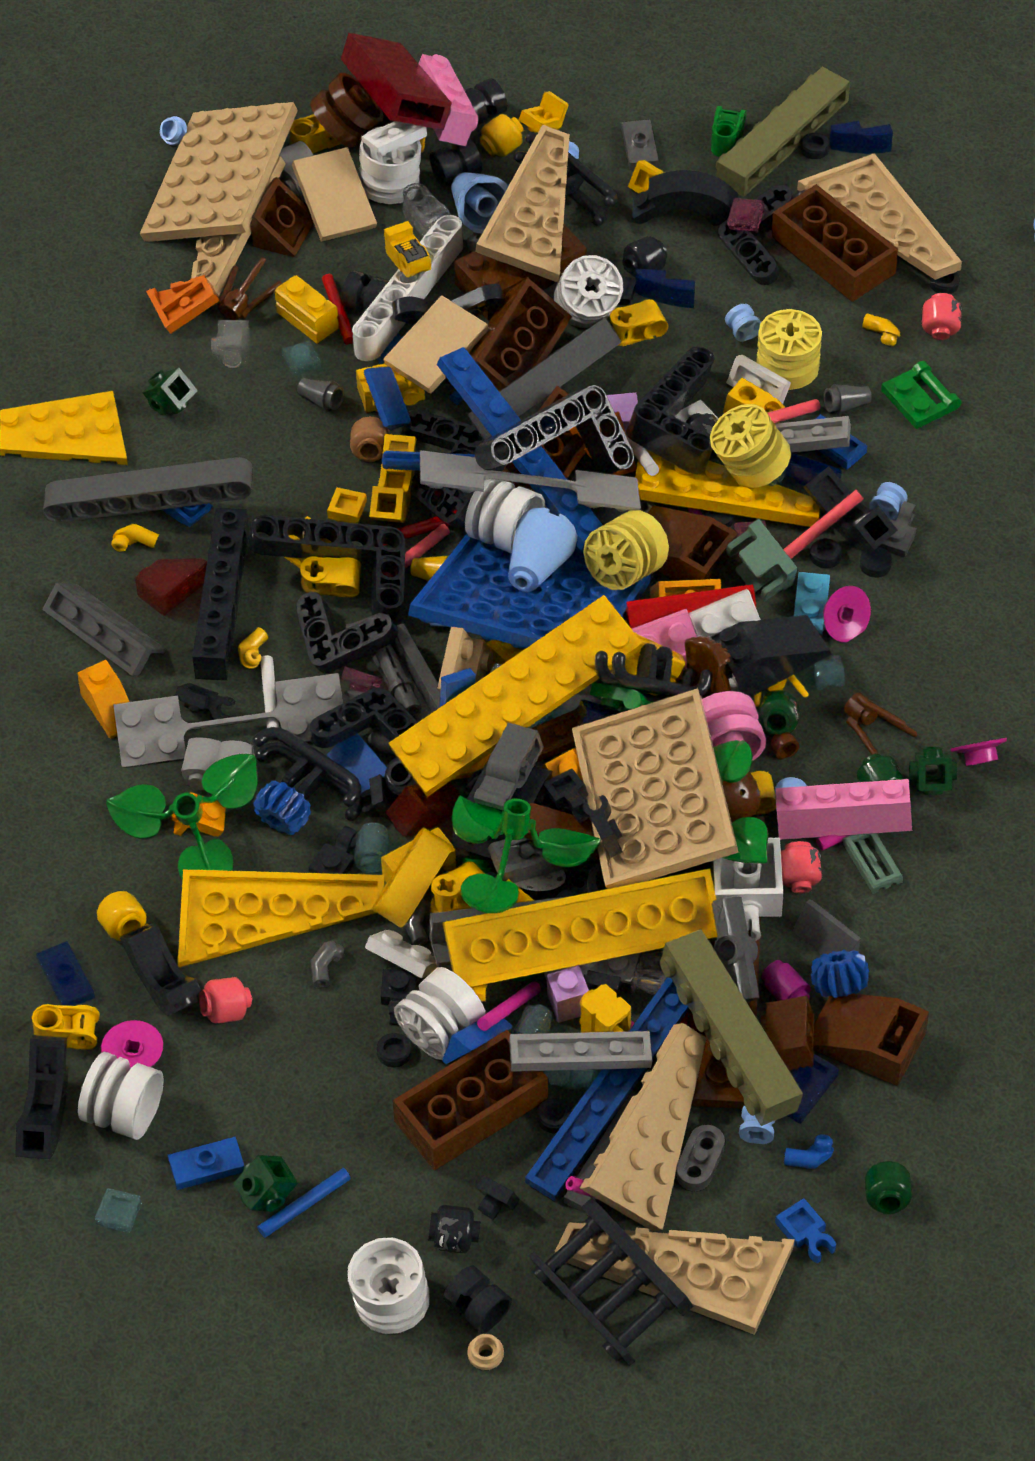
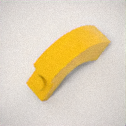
(392, 495)

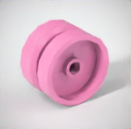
(732, 718)

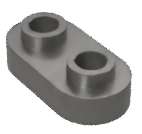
(700, 1160)

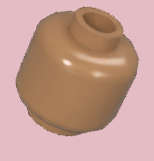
(368, 439)

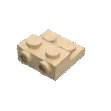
(465, 653)

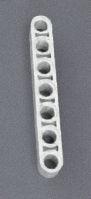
(377, 324)

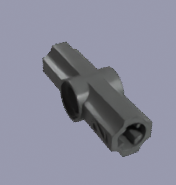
(735, 946)

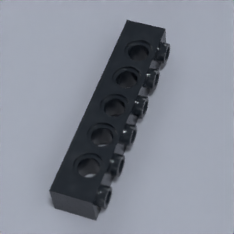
(220, 594)

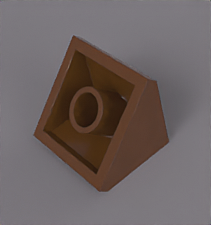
(280, 220)

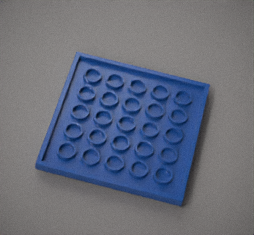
(476, 595)

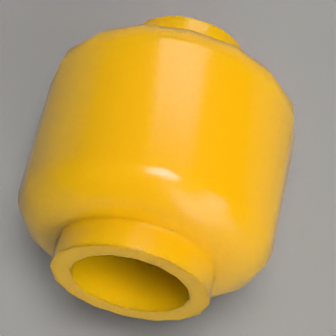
(501, 135)
(120, 914)

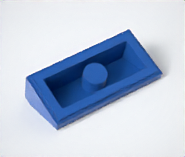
(387, 397)
(359, 759)
(471, 1038)

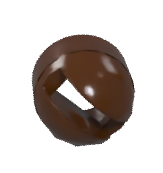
(784, 745)

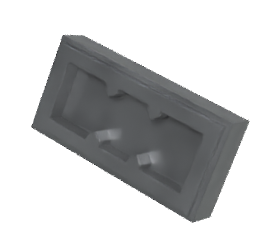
(639, 142)

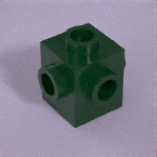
(169, 391)
(939, 780)
(265, 1183)

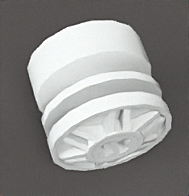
(387, 180)
(589, 306)
(496, 511)
(438, 1011)
(120, 1095)
(384, 1268)

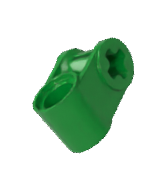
(726, 129)

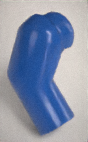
(813, 1156)

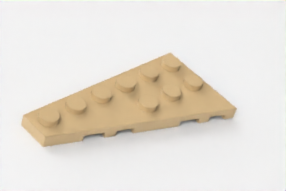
(882, 203)
(531, 213)
(221, 252)
(648, 1138)
(718, 1274)

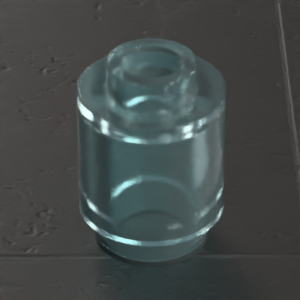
(371, 845)
(534, 1020)

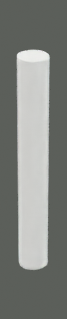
(644, 458)
(269, 690)

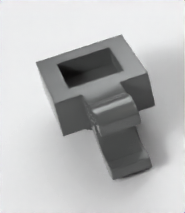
(901, 541)

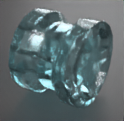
(829, 673)

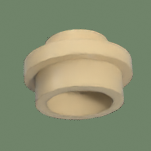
(483, 1342)

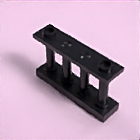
(643, 1274)

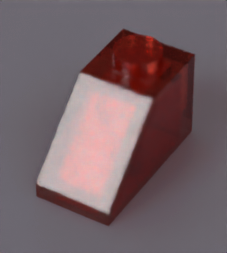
(170, 582)
(415, 810)

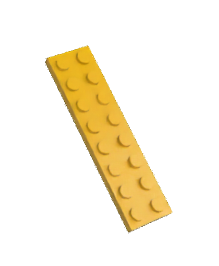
(514, 693)
(580, 928)

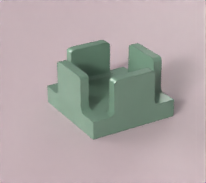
(762, 561)

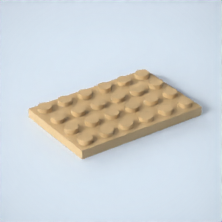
(219, 172)
(661, 788)

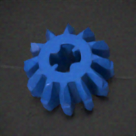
(282, 807)
(839, 973)

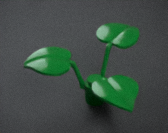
(141, 808)
(480, 822)
(751, 833)

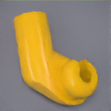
(884, 326)
(132, 534)
(248, 648)

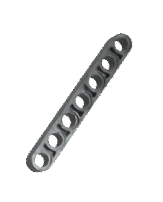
(556, 369)
(148, 489)

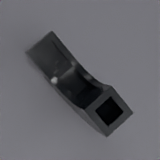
(688, 191)
(860, 526)
(158, 970)
(46, 1098)

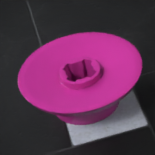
(854, 616)
(979, 752)
(129, 1036)

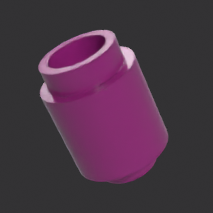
(784, 981)

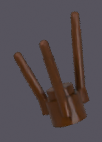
(234, 303)
(865, 712)

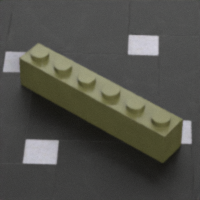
(783, 130)
(730, 1028)

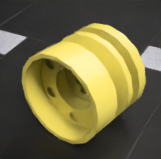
(790, 346)
(750, 445)
(626, 550)

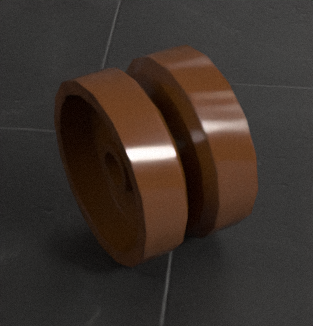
(346, 110)

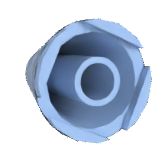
(477, 198)
(539, 547)

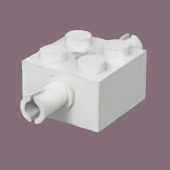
(756, 883)

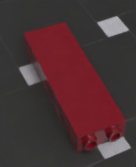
(396, 81)

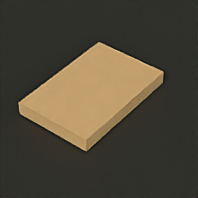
(334, 194)
(435, 334)

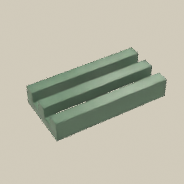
(883, 880)

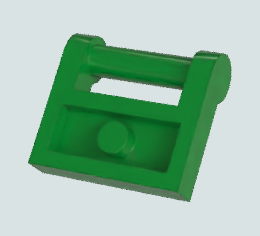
(914, 401)
(618, 698)

